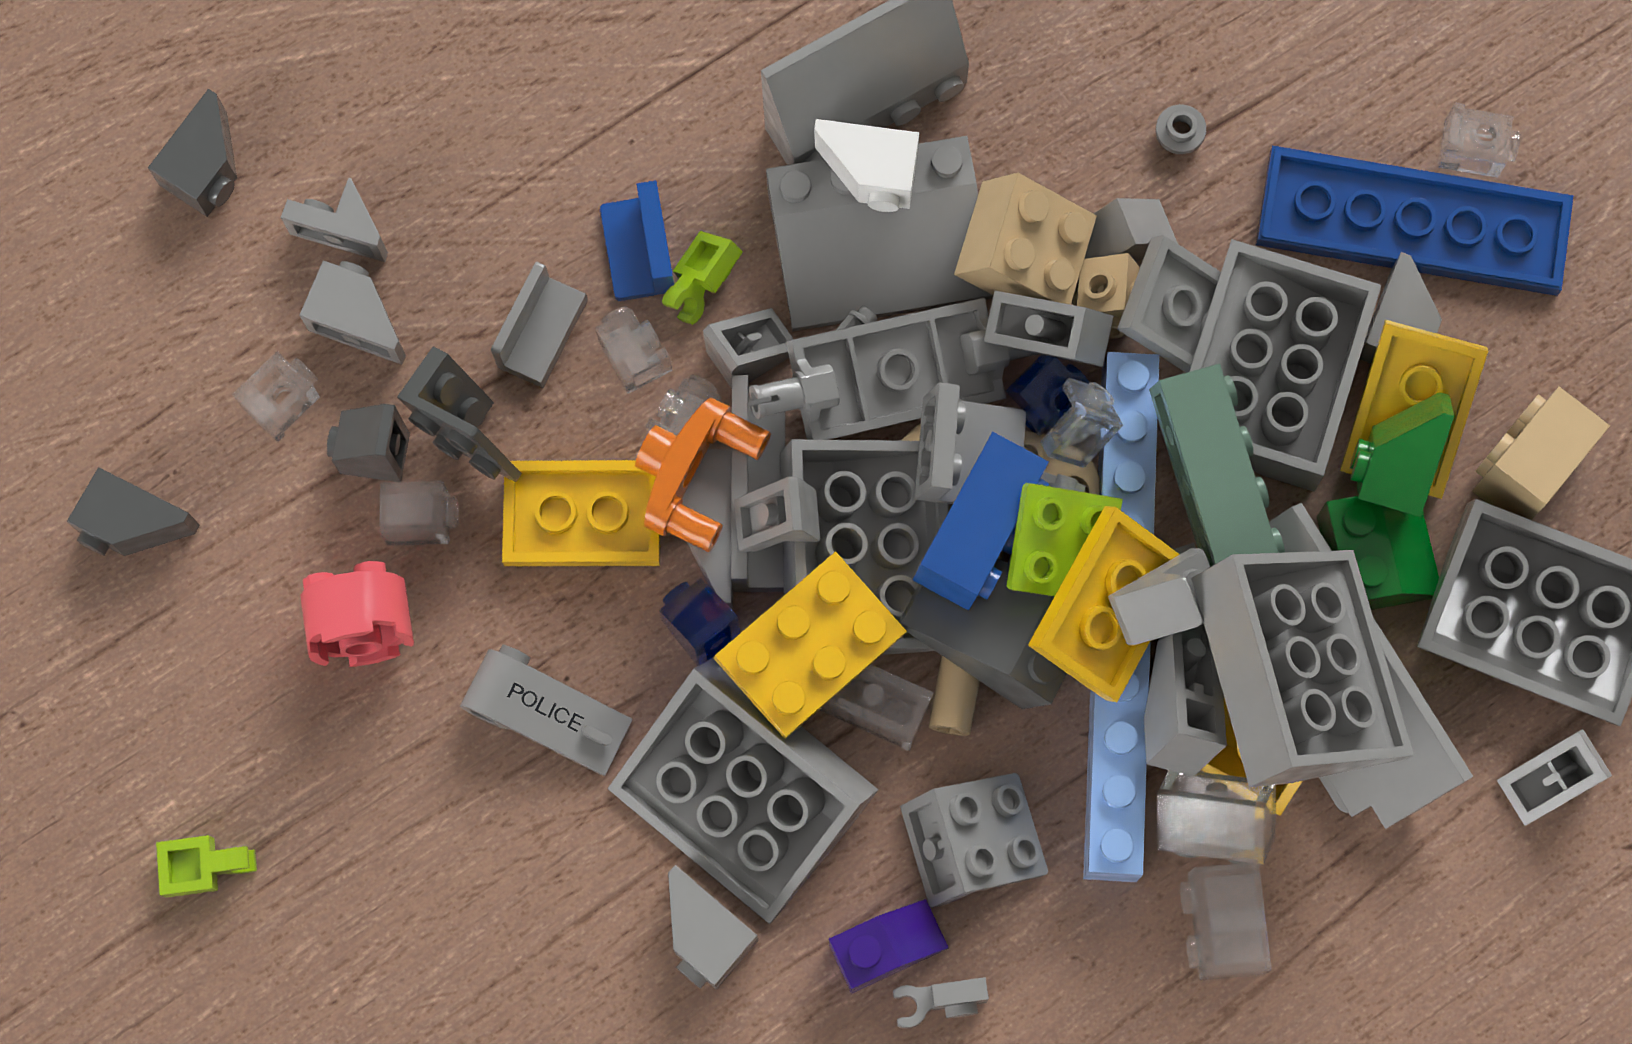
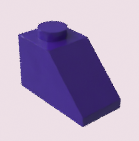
(887, 944)

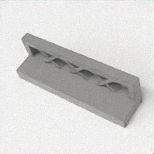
(761, 569)

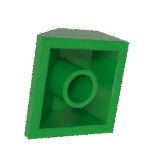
(1403, 455)
(1388, 546)

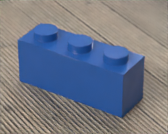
(980, 523)

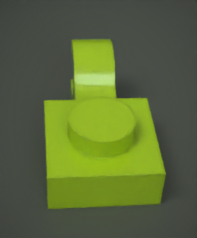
(700, 269)
(193, 865)

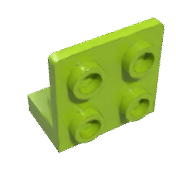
(1050, 535)

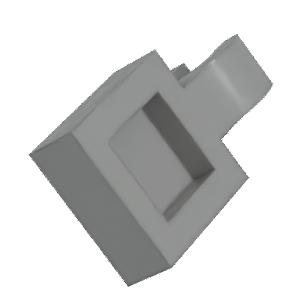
(956, 997)

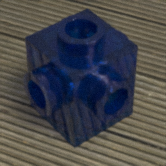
(1041, 392)

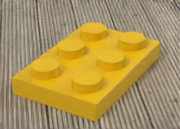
(1409, 369)
(578, 515)
(1080, 624)
(810, 645)

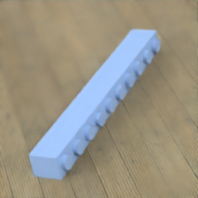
(1117, 728)

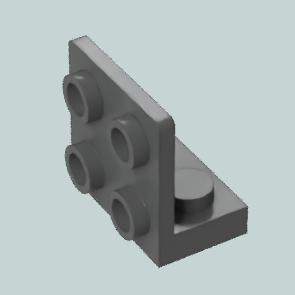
(452, 407)

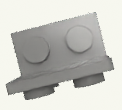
(953, 438)
(973, 838)

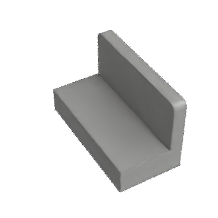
(537, 327)

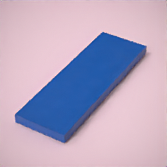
(1442, 220)

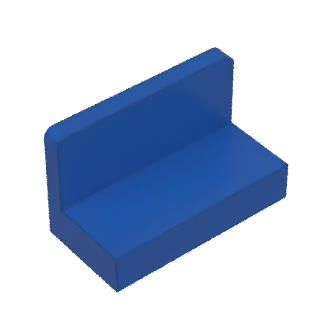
(637, 245)

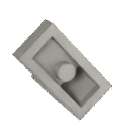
(346, 229)
(777, 514)
(1161, 600)

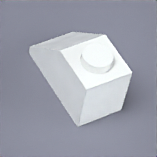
(870, 161)

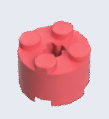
(356, 615)

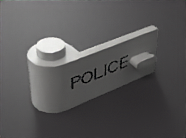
(545, 710)

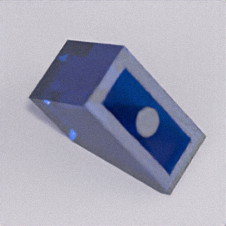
(699, 620)

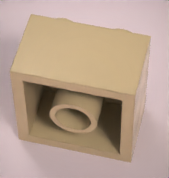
(1025, 240)
(1538, 454)

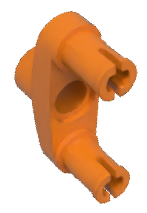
(675, 461)

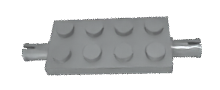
(884, 368)

